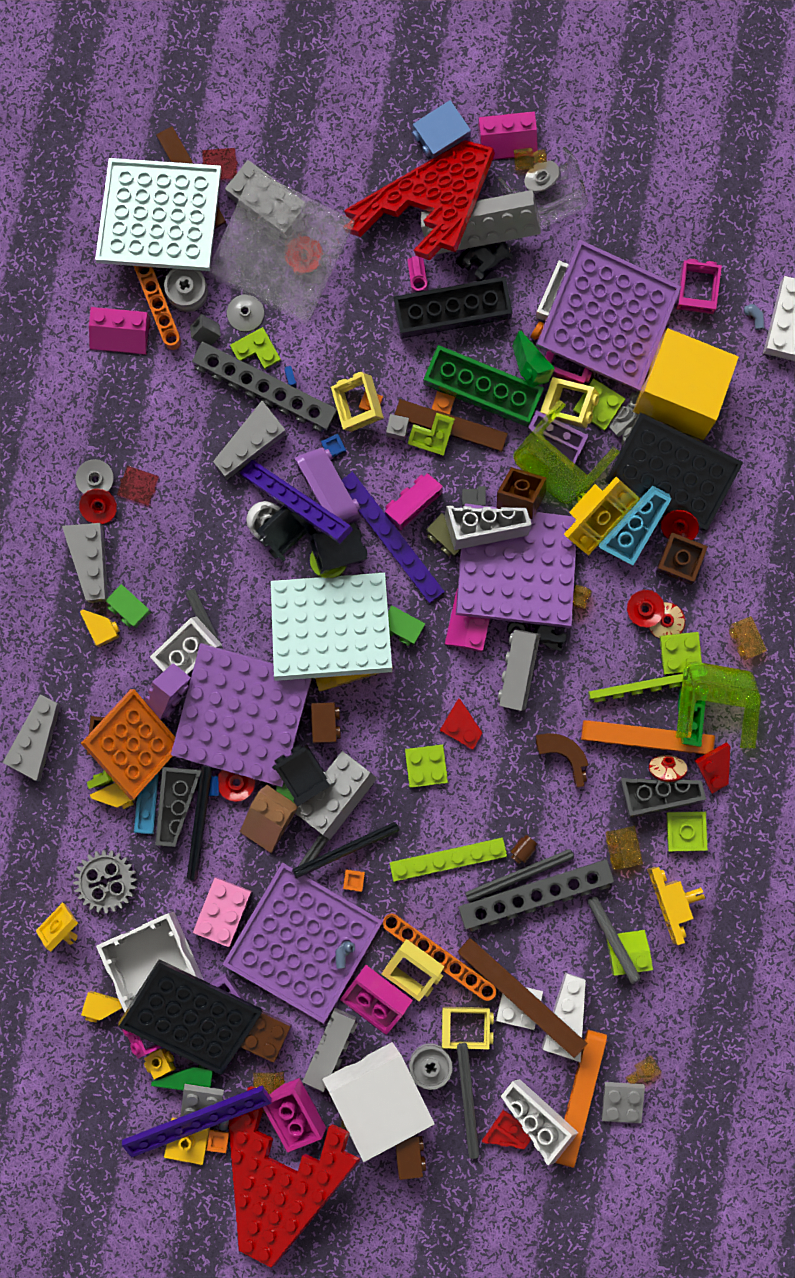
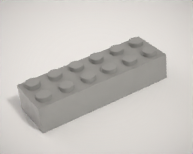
(498, 220)

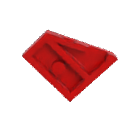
(461, 726)
(715, 767)
(507, 1132)

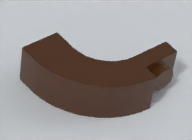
(569, 749)

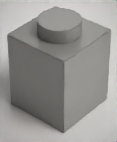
(397, 427)

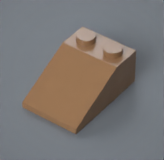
(268, 818)

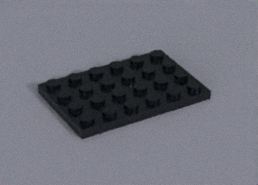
(677, 464)
(190, 1017)

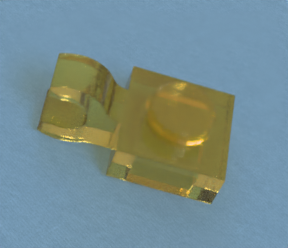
(526, 158)
(645, 1069)

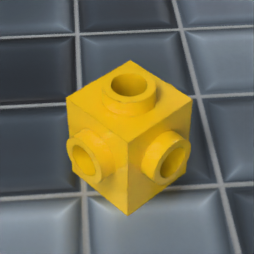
(159, 1063)

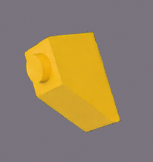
(100, 628)
(113, 796)
(99, 1006)

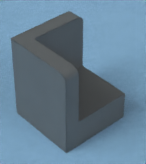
(205, 330)
(474, 496)

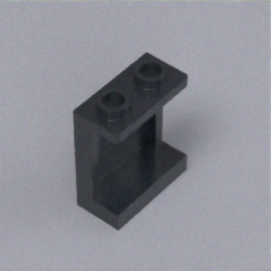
(283, 531)
(333, 555)
(301, 774)

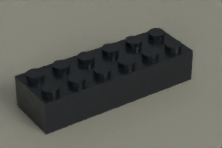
(453, 307)

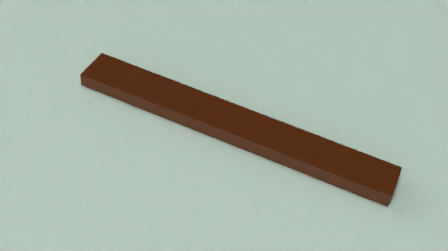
(522, 997)

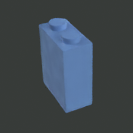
(440, 130)

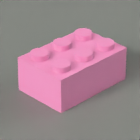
(222, 912)

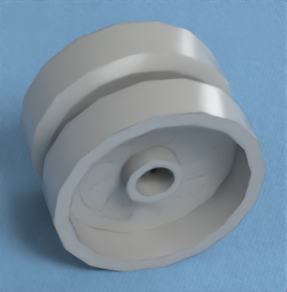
(186, 289)
(426, 1077)

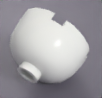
(259, 515)

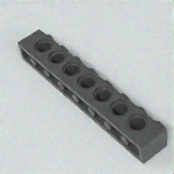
(207, 353)
(600, 869)

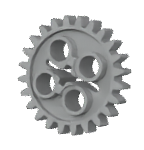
(100, 864)

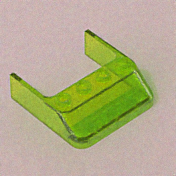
(541, 458)
(719, 686)

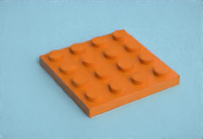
(130, 744)

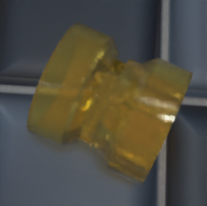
(581, 596)

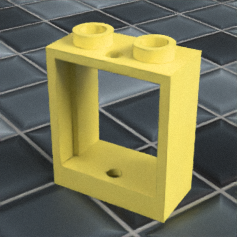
(553, 395)
(353, 423)
(419, 959)
(488, 1019)

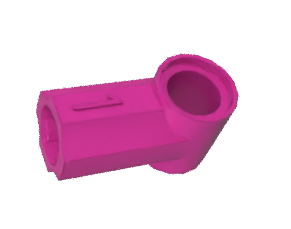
(417, 273)

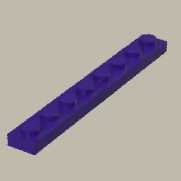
(296, 501)
(392, 539)
(196, 1121)

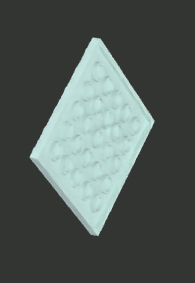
(158, 214)
(330, 626)

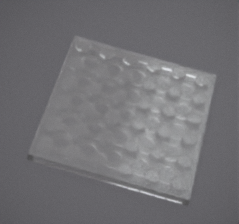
(280, 247)

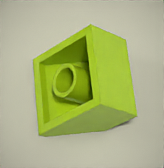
(637, 949)

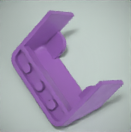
(327, 484)

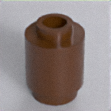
(523, 849)

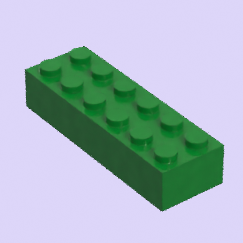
(482, 386)

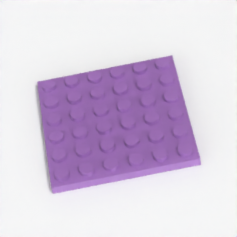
(608, 315)
(521, 576)
(239, 714)
(294, 942)

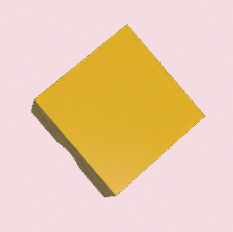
(686, 384)

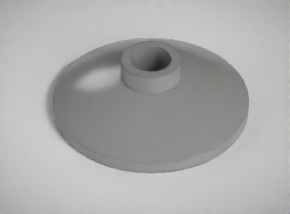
(542, 176)
(247, 321)
(91, 469)

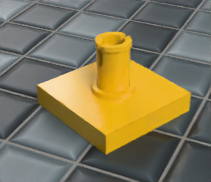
(58, 928)
(190, 1148)

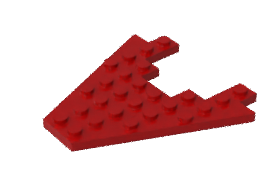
(442, 186)
(274, 1199)

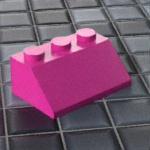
(508, 133)
(118, 330)
(413, 500)
(466, 631)
(376, 999)
(294, 1116)

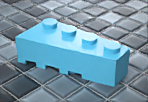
(636, 527)

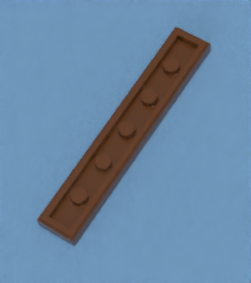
(177, 153)
(461, 428)

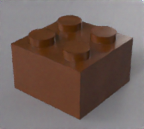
(522, 490)
(681, 558)
(325, 723)
(267, 1036)
(409, 1159)

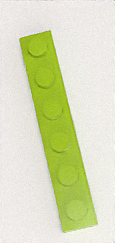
(635, 688)
(448, 859)

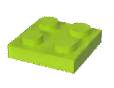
(607, 406)
(679, 650)
(426, 766)
(686, 831)

